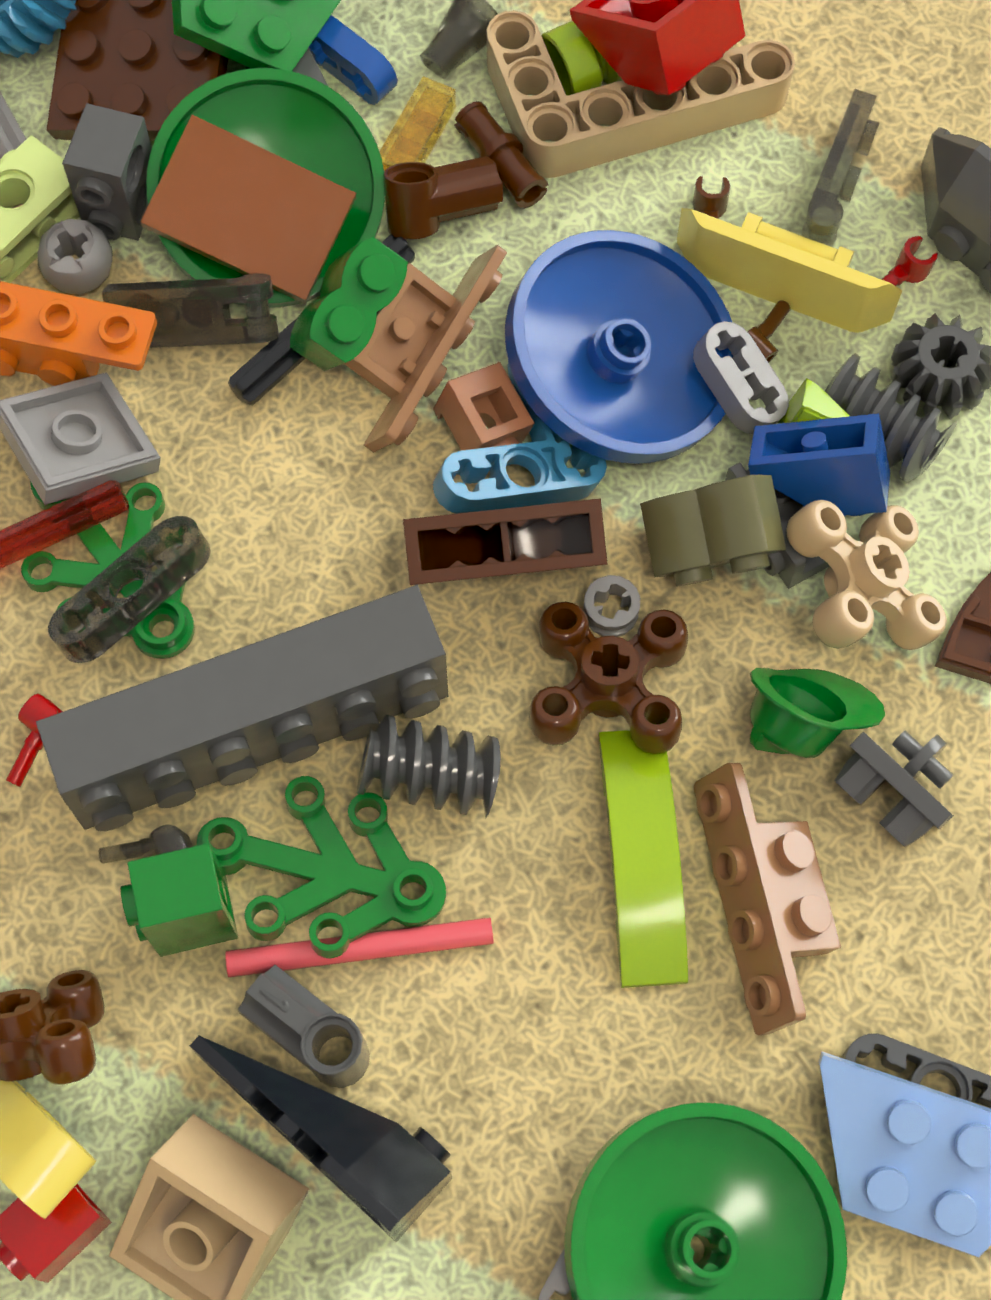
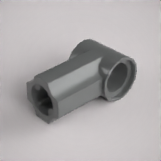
(303, 1025)

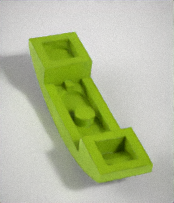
(644, 863)

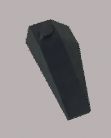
(360, 1152)

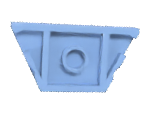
(910, 1155)

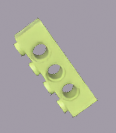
(37, 180)

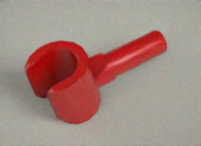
(909, 267)
(34, 709)

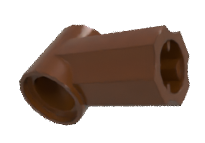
(426, 195)

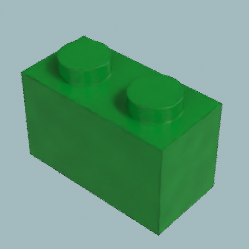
(179, 900)

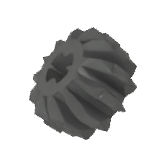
(921, 370)

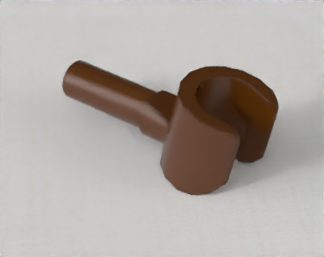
(711, 204)
(766, 329)

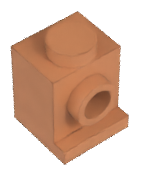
(480, 401)

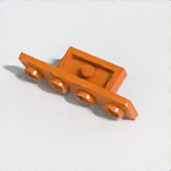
(68, 335)

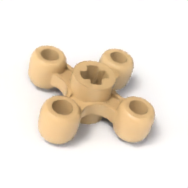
(865, 576)

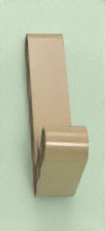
(744, 85)

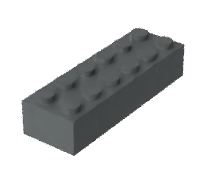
(246, 710)

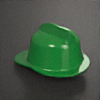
(807, 710)

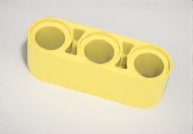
(36, 1152)

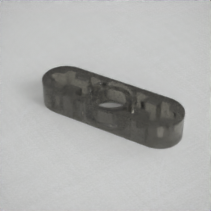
(107, 628)

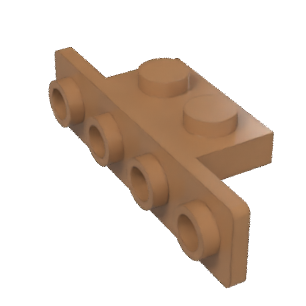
(415, 337)
(768, 895)

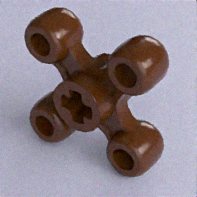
(652, 719)
(52, 1032)

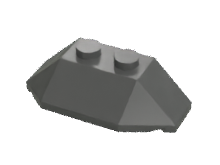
(959, 200)

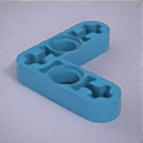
(542, 457)

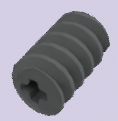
(904, 433)
(431, 764)

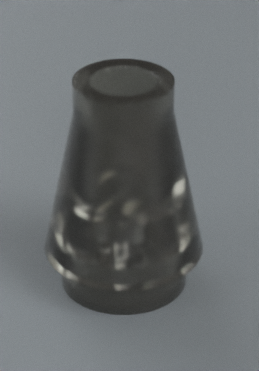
(458, 36)

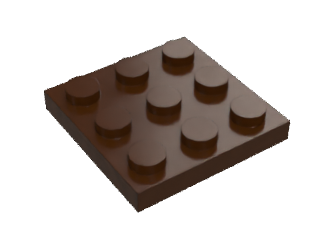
(125, 61)

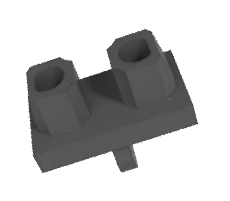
(872, 766)

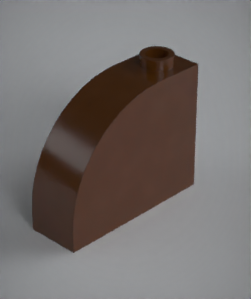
(505, 541)

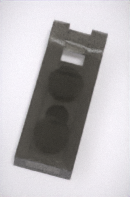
(839, 175)
(199, 309)

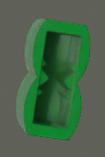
(351, 293)

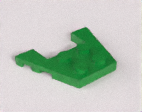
(253, 30)

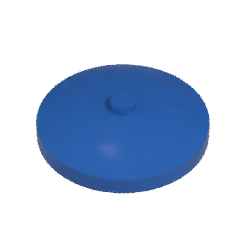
(608, 345)

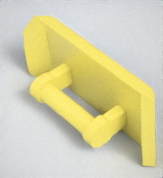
(787, 268)

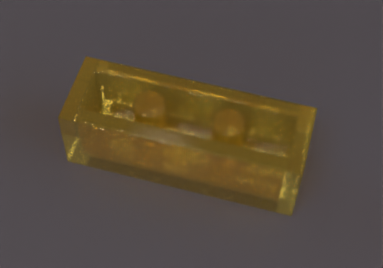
(419, 124)

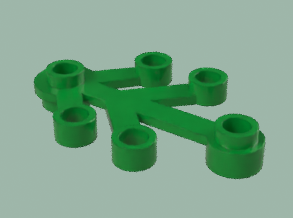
(105, 552)
(331, 872)

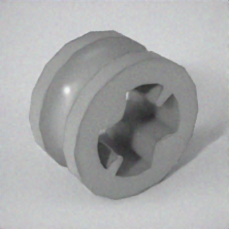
(599, 592)

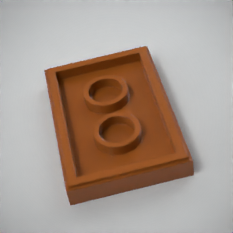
(248, 208)

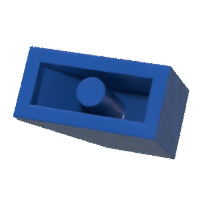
(827, 461)

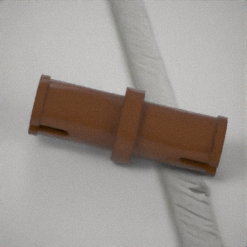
(505, 150)

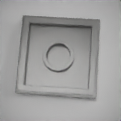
(76, 437)

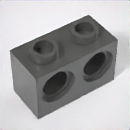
(109, 170)

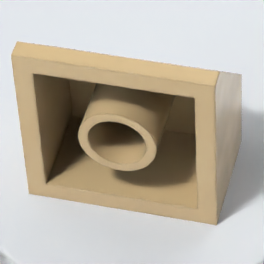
(207, 1216)

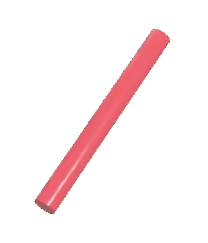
(368, 947)

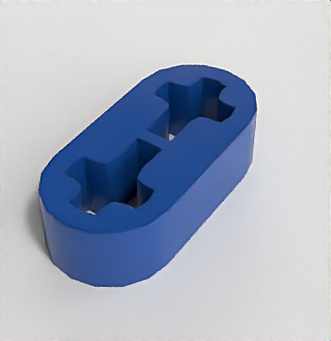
(353, 61)

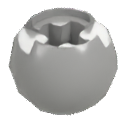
(77, 238)

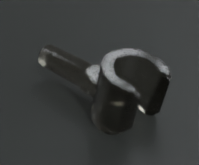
(160, 841)

